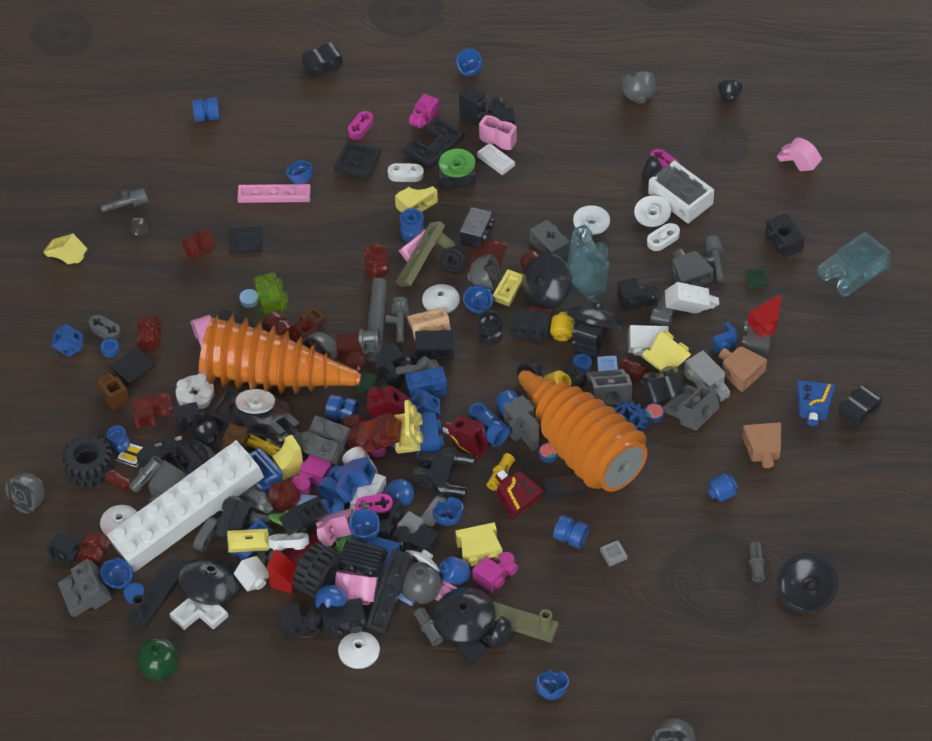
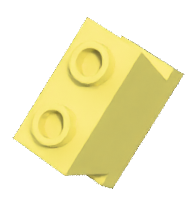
(665, 351)
(478, 543)

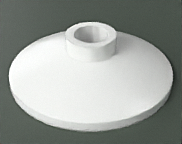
(652, 205)
(593, 217)
(441, 296)
(255, 401)
(109, 518)
(424, 556)
(359, 657)

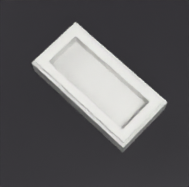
(495, 159)

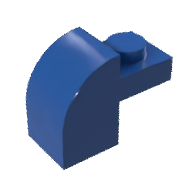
(353, 475)

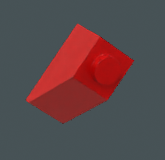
(765, 317)
(281, 572)

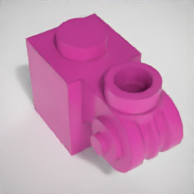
(425, 111)
(312, 472)
(493, 575)

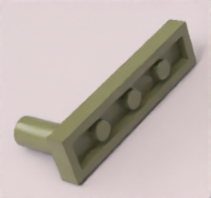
(431, 235)
(536, 626)

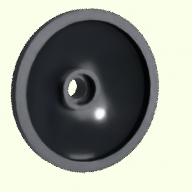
(554, 281)
(595, 315)
(208, 581)
(794, 582)
(465, 624)

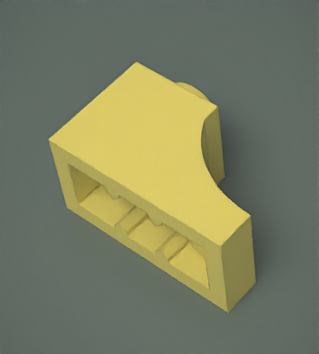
(416, 199)
(66, 248)
(289, 458)

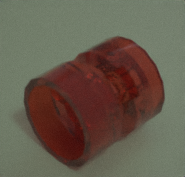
(204, 241)
(376, 261)
(281, 324)
(148, 333)
(353, 423)
(93, 548)

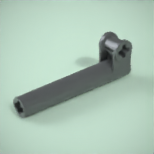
(372, 338)

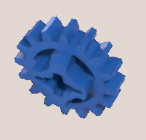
(633, 414)

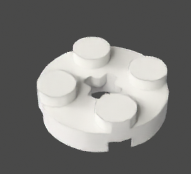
(192, 383)

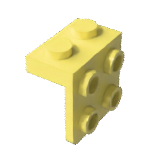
(410, 431)

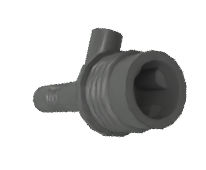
(137, 197)
(713, 250)
(398, 312)
(422, 364)

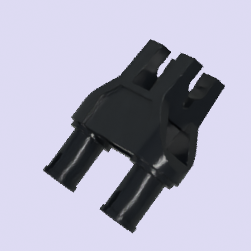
(271, 423)
(438, 468)

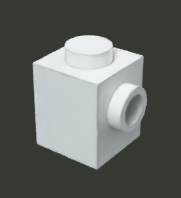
(252, 573)

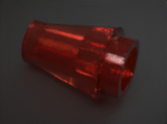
(634, 369)

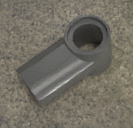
(661, 315)

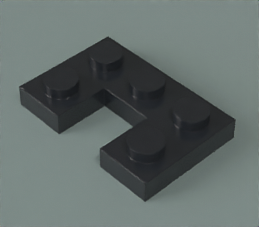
(445, 139)

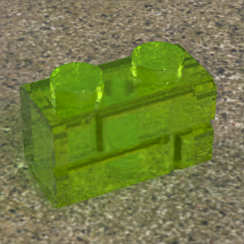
(270, 293)

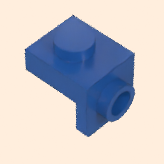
(725, 340)

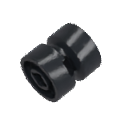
(489, 327)

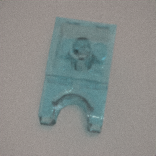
(588, 263)
(856, 263)

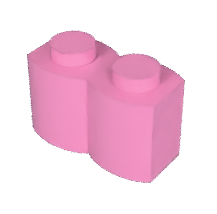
(498, 132)
(358, 585)

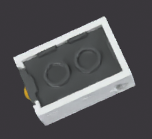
(682, 190)

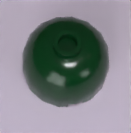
(158, 659)

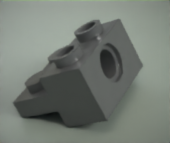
(610, 386)
(693, 406)
(521, 420)
(315, 444)
(84, 588)

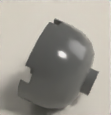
(639, 87)
(484, 272)
(323, 344)
(25, 491)
(421, 583)
(674, 730)

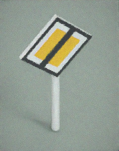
(129, 456)

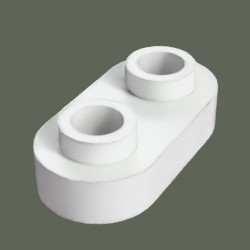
(405, 172)
(663, 237)
(282, 541)

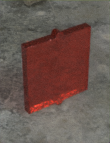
(490, 247)

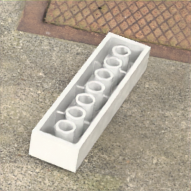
(185, 506)

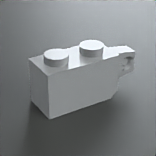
(706, 372)

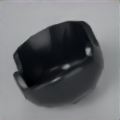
(499, 633)

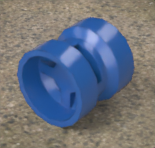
(118, 439)

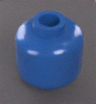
(504, 398)
(722, 487)
(454, 570)

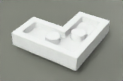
(190, 611)

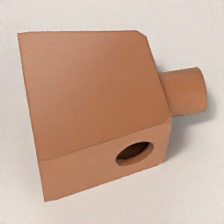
(742, 367)
(763, 442)

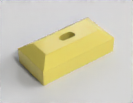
(510, 281)
(238, 543)

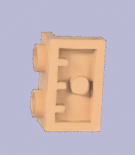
(429, 320)

